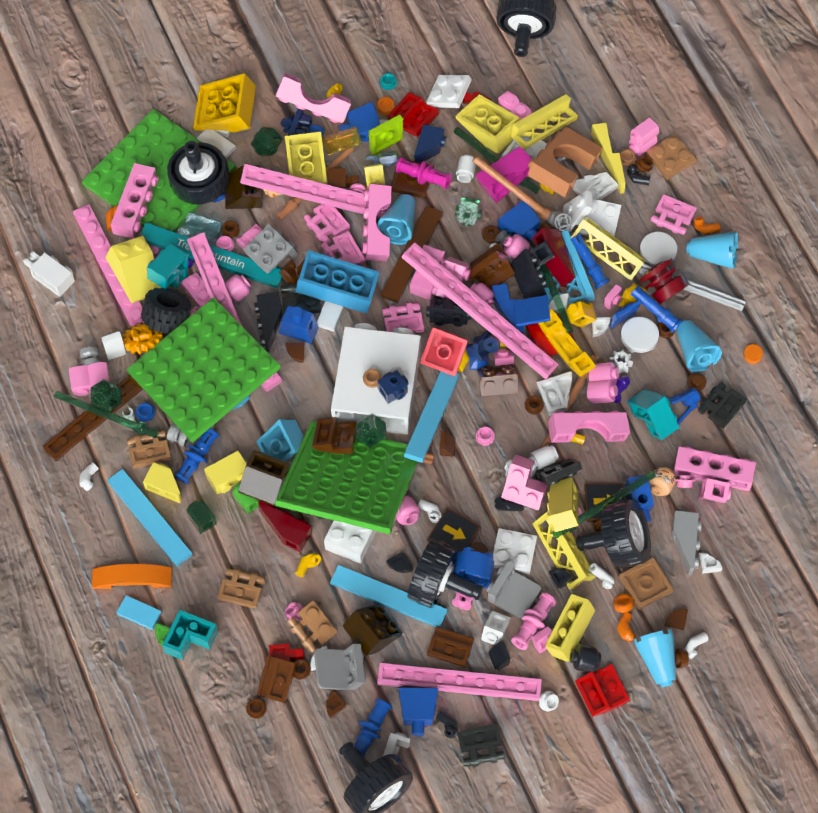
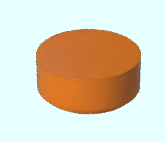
(385, 105)
(753, 354)
(623, 603)

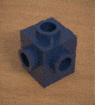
(393, 386)

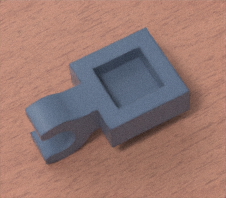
(385, 158)

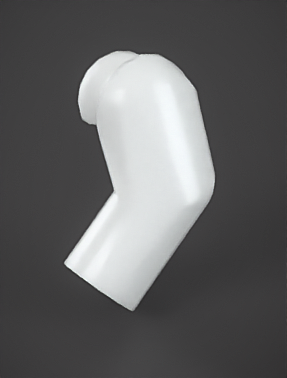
(85, 476)
(432, 510)

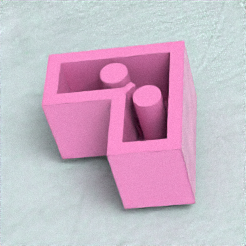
(419, 284)
(521, 487)

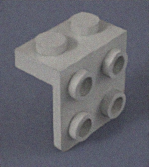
(270, 249)
(512, 591)
(340, 668)

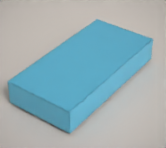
(139, 612)

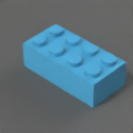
(337, 281)

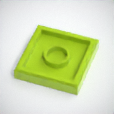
(386, 135)

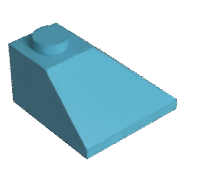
(281, 440)

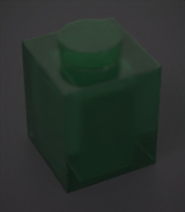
(201, 516)

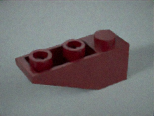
(560, 265)
(290, 531)

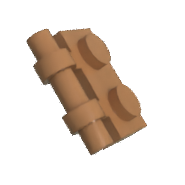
(147, 454)
(241, 593)
(315, 622)

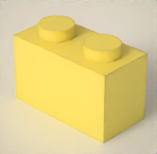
(226, 472)

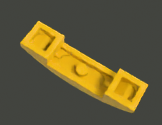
(566, 346)

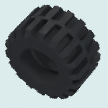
(165, 309)

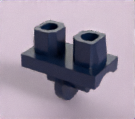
(294, 125)
(482, 346)

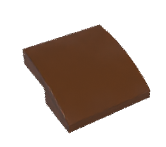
(335, 436)

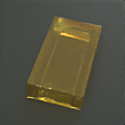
(342, 140)

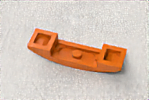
(131, 574)

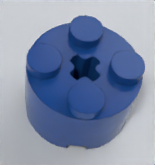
(474, 566)

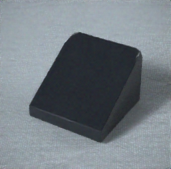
(542, 253)
(499, 656)

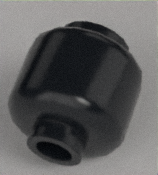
(585, 658)

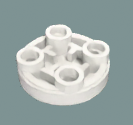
(657, 248)
(639, 335)

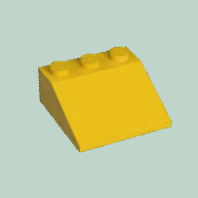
(225, 104)

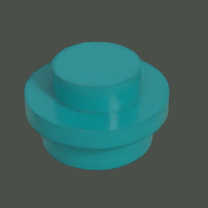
(388, 81)

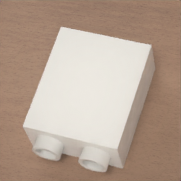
(380, 350)

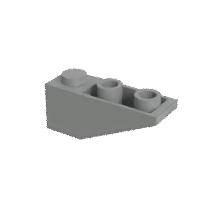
(685, 538)

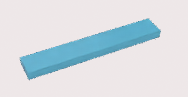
(431, 417)
(149, 518)
(386, 596)

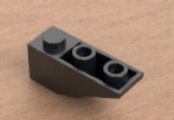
(270, 312)

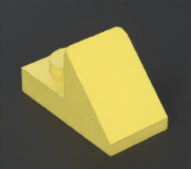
(374, 175)

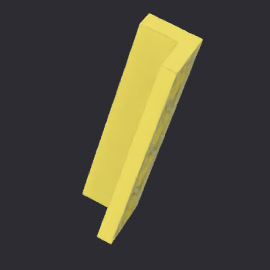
(539, 120)
(615, 245)
(568, 544)

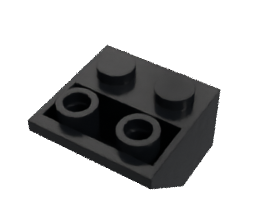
(529, 275)

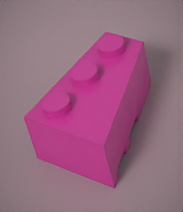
(512, 166)

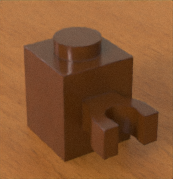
(337, 178)

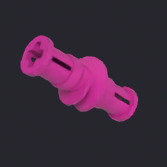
(424, 173)

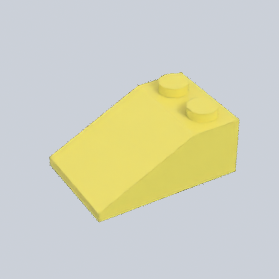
(488, 123)
(306, 156)
(130, 264)

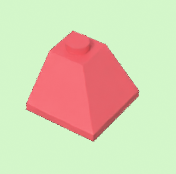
(444, 351)

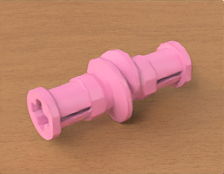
(533, 621)

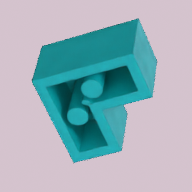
(168, 267)
(655, 412)
(188, 630)

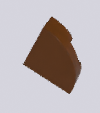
(289, 272)
(296, 351)
(677, 619)
(334, 704)

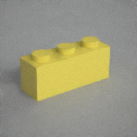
(563, 505)
(570, 627)

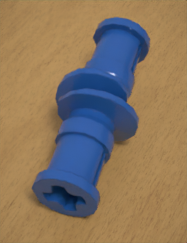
(196, 455)
(371, 726)

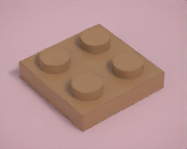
(671, 156)
(646, 583)

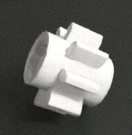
(621, 361)

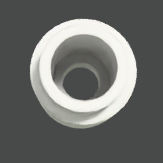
(465, 169)
(544, 456)

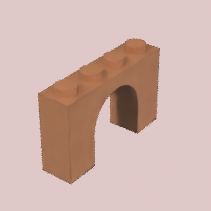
(567, 145)

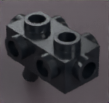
(446, 311)

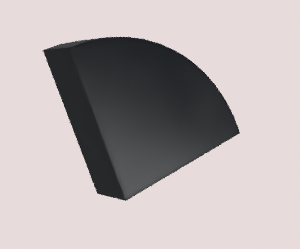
(400, 564)
(561, 577)

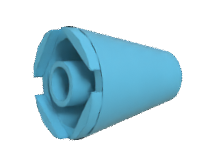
(399, 220)
(715, 248)
(697, 347)
(659, 656)

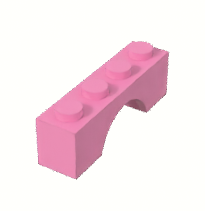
(333, 107)
(376, 244)
(611, 425)

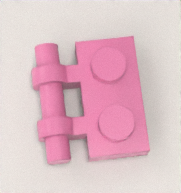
(675, 210)
(332, 220)
(346, 247)
(410, 321)

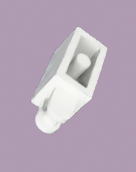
(50, 272)

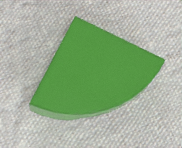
(161, 632)

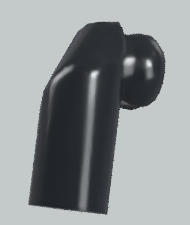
(636, 177)
(501, 505)
(449, 723)

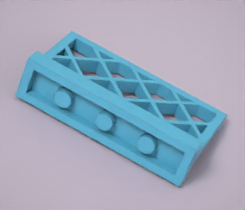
(581, 277)

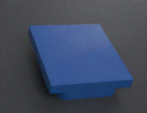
(532, 310)
(624, 313)

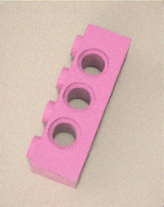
(139, 176)
(740, 480)

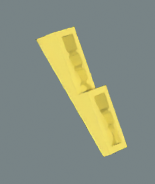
(612, 160)

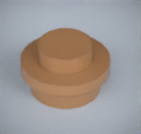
(627, 157)
(371, 377)

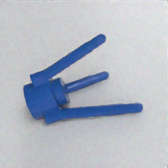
(687, 398)

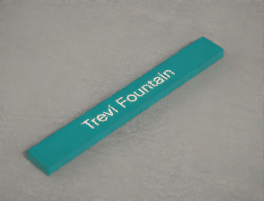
(225, 259)

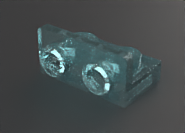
(197, 224)

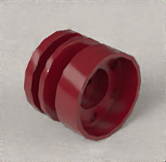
(664, 281)

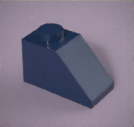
(429, 143)

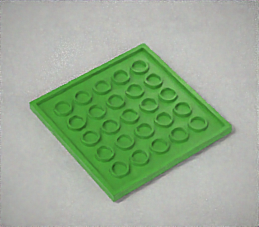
(149, 145)
(203, 369)
(349, 488)

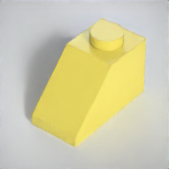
(162, 482)

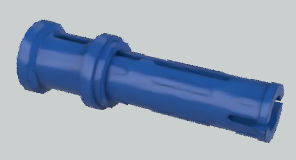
(594, 269)
(664, 315)

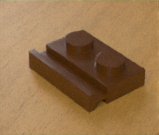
(450, 647)
(276, 679)

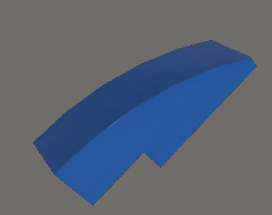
(504, 305)

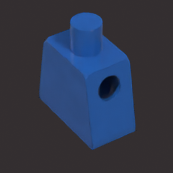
(363, 118)
(520, 221)
(299, 324)
(643, 495)
(418, 707)

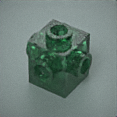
(266, 141)
(468, 205)
(105, 395)
(371, 430)

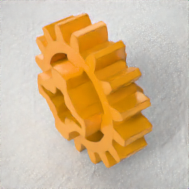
(141, 338)

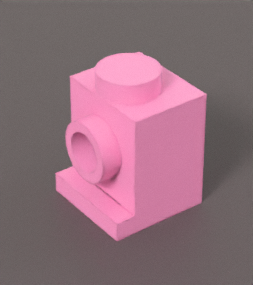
(724, 491)

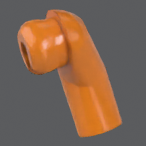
(109, 217)
(704, 228)
(624, 629)

